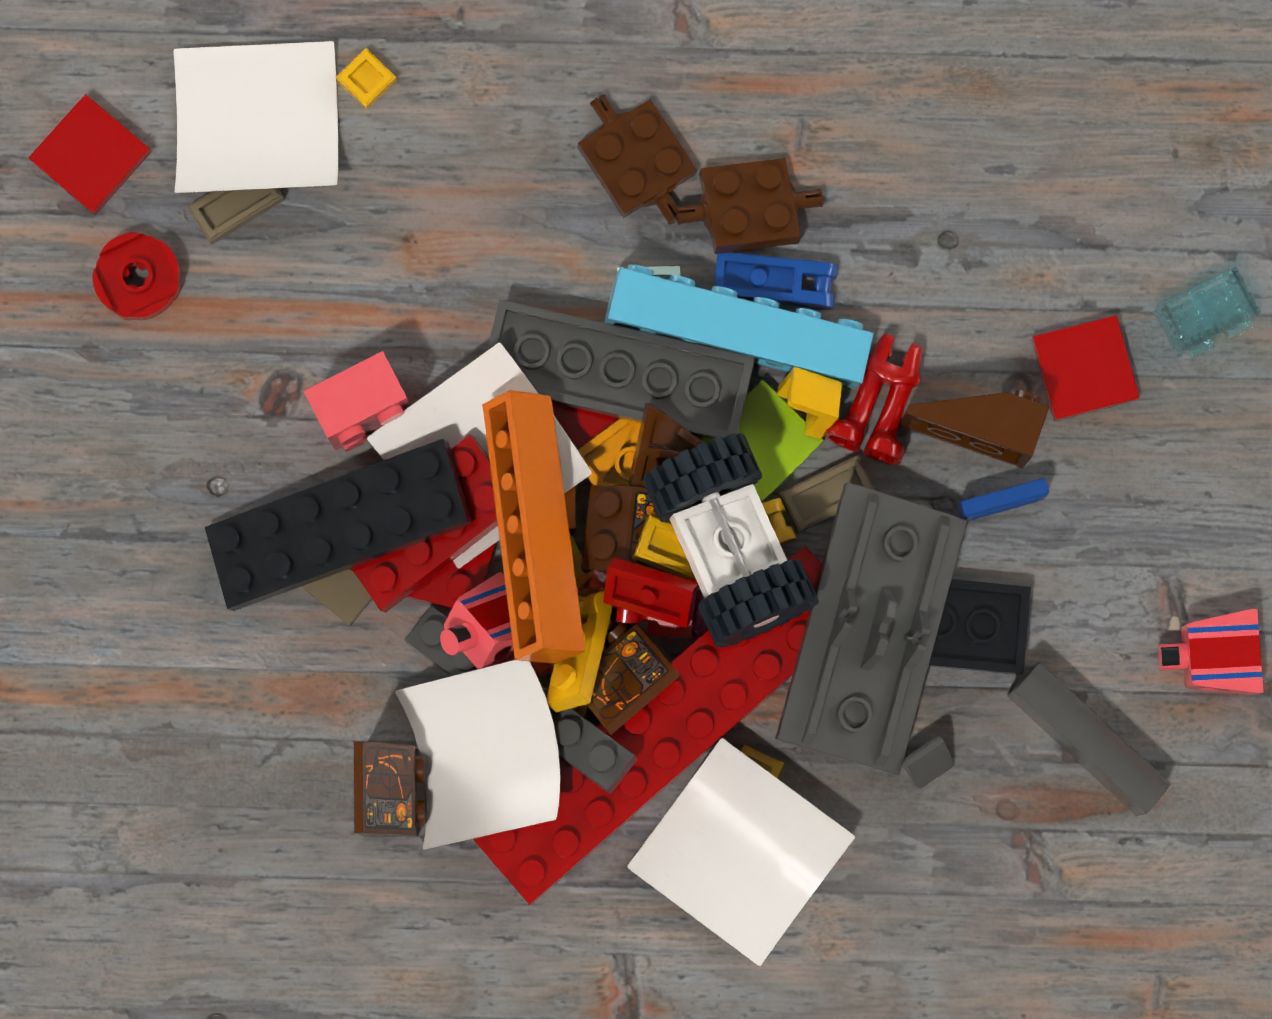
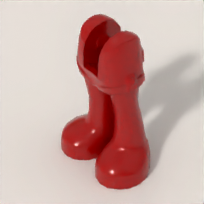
(882, 443)

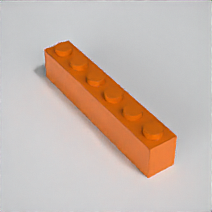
(533, 527)

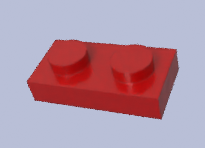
(650, 592)

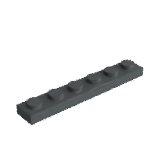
(577, 739)

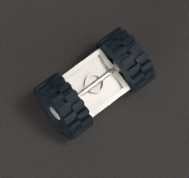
(729, 540)

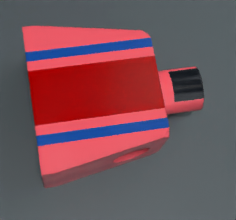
(481, 625)
(1218, 654)

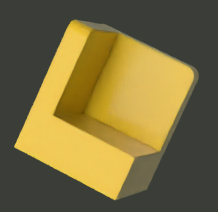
(813, 395)

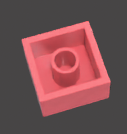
(357, 402)

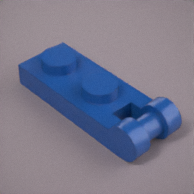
(776, 279)

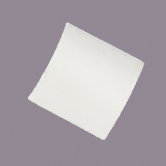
(256, 117)
(456, 411)
(485, 752)
(740, 851)

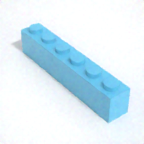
(740, 326)

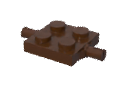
(636, 158)
(749, 206)

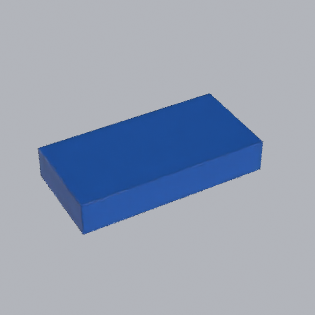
(1003, 500)

